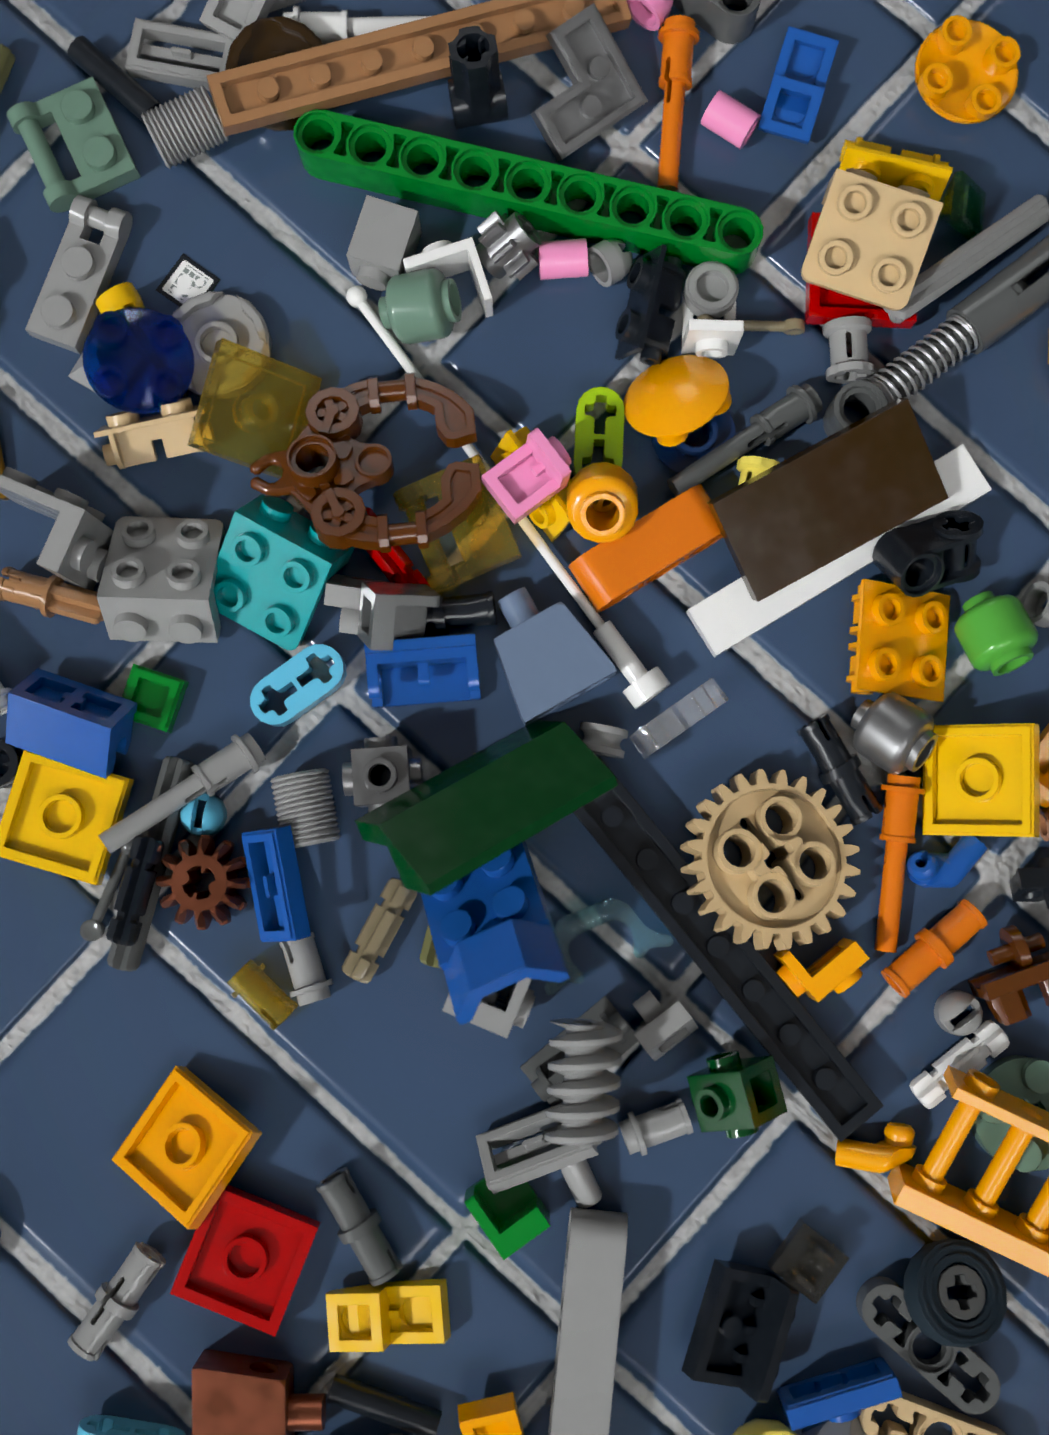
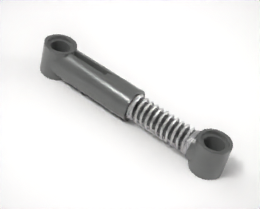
(969, 326)

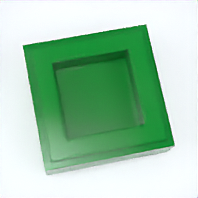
(156, 697)

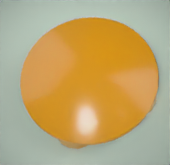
(967, 70)
(677, 398)

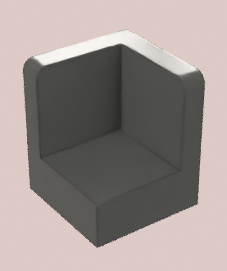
(393, 612)

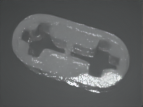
(678, 718)

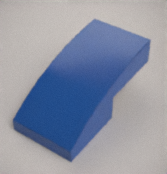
(798, 85)

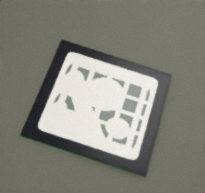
(186, 281)

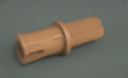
(50, 595)

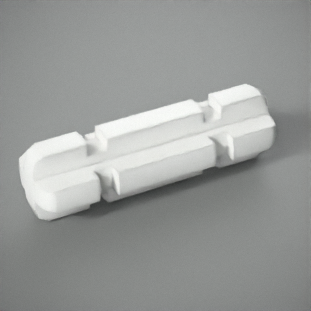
(965, 1055)

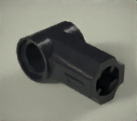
(476, 81)

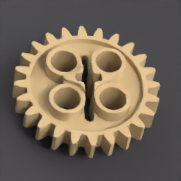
(734, 889)

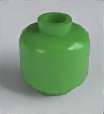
(996, 633)

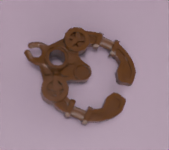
(356, 466)

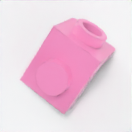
(529, 475)

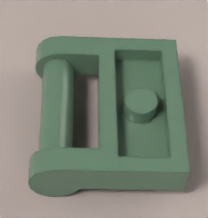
(89, 135)

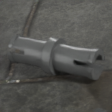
(359, 1226)

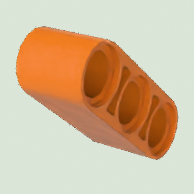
(648, 549)

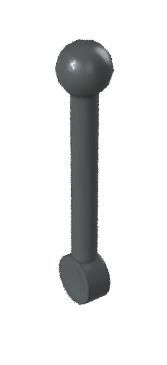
(94, 928)

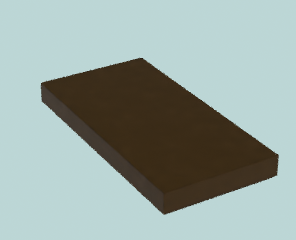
(828, 499)

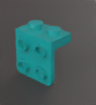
(274, 570)

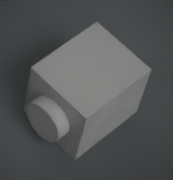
(381, 242)

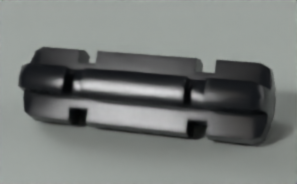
(135, 890)

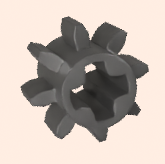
(508, 245)

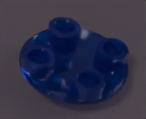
(138, 359)

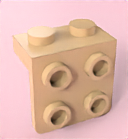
(870, 239)

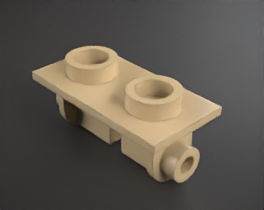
(133, 436)

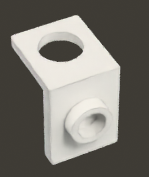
(452, 260)
(710, 337)

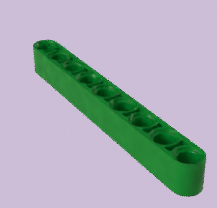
(510, 172)

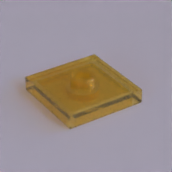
(250, 406)

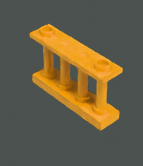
(976, 1212)

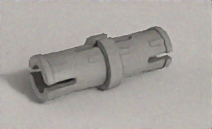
(116, 1301)

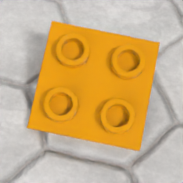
(898, 642)

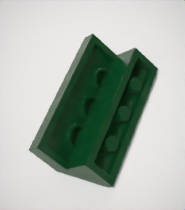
(486, 804)

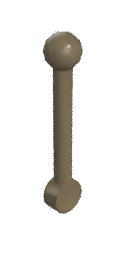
(789, 327)

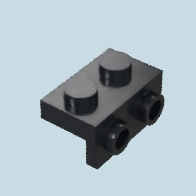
(741, 1329)

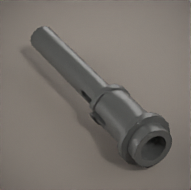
(798, 406)

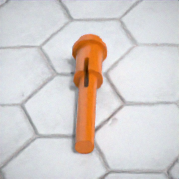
(678, 42)
(898, 831)

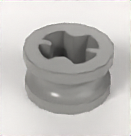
(604, 739)

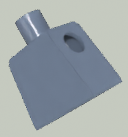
(547, 656)

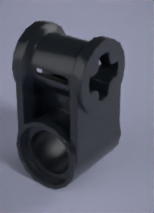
(929, 554)

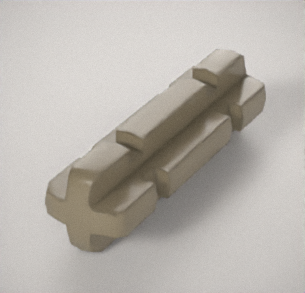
(378, 931)

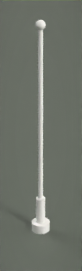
(644, 683)

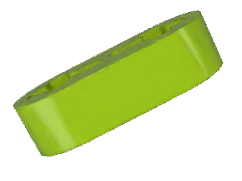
(613, 434)

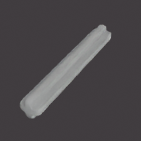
(974, 255)

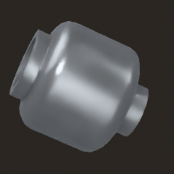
(893, 733)

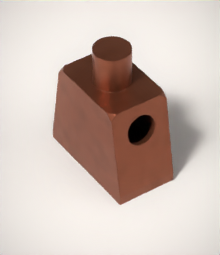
(250, 1397)

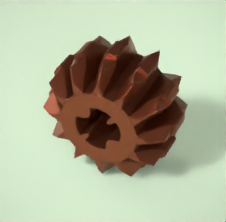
(187, 873)

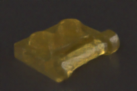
(482, 538)

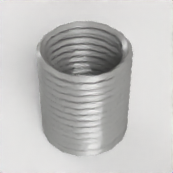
(185, 126)
(306, 805)

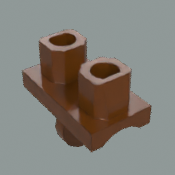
(1004, 985)

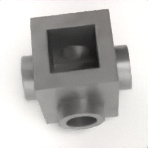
(405, 772)

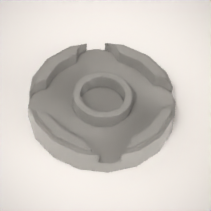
(220, 316)

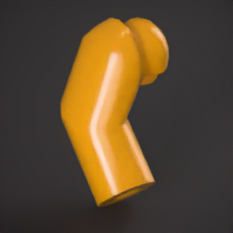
(881, 1156)

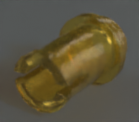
(262, 994)

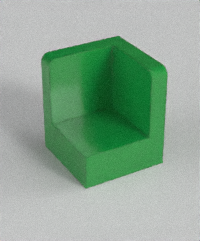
(509, 1216)

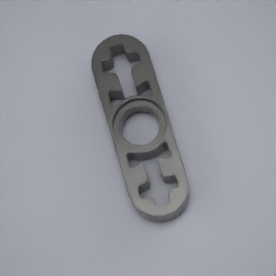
(930, 1368)

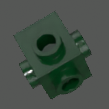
(736, 1094)

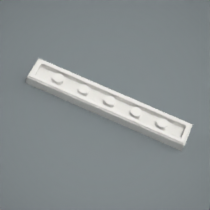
(734, 616)

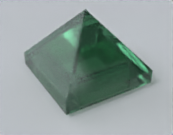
(963, 206)

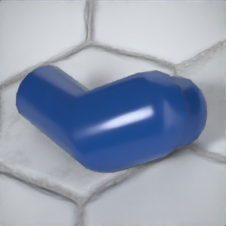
(945, 869)

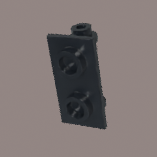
(654, 284)

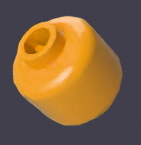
(602, 502)

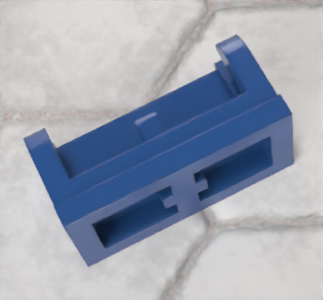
(424, 671)
(69, 722)

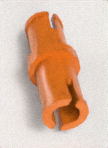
(934, 948)

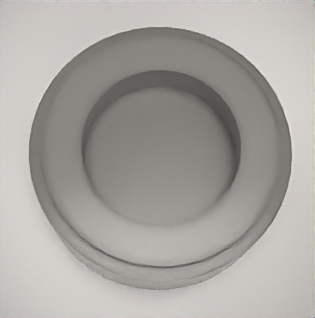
(711, 289)

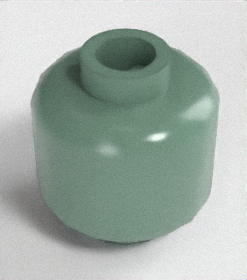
(420, 306)

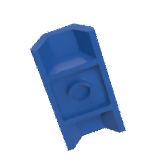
(493, 931)

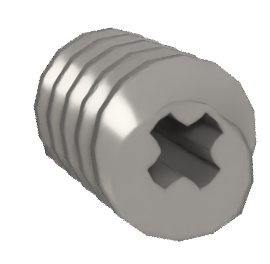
(585, 1082)

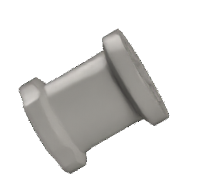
(852, 331)

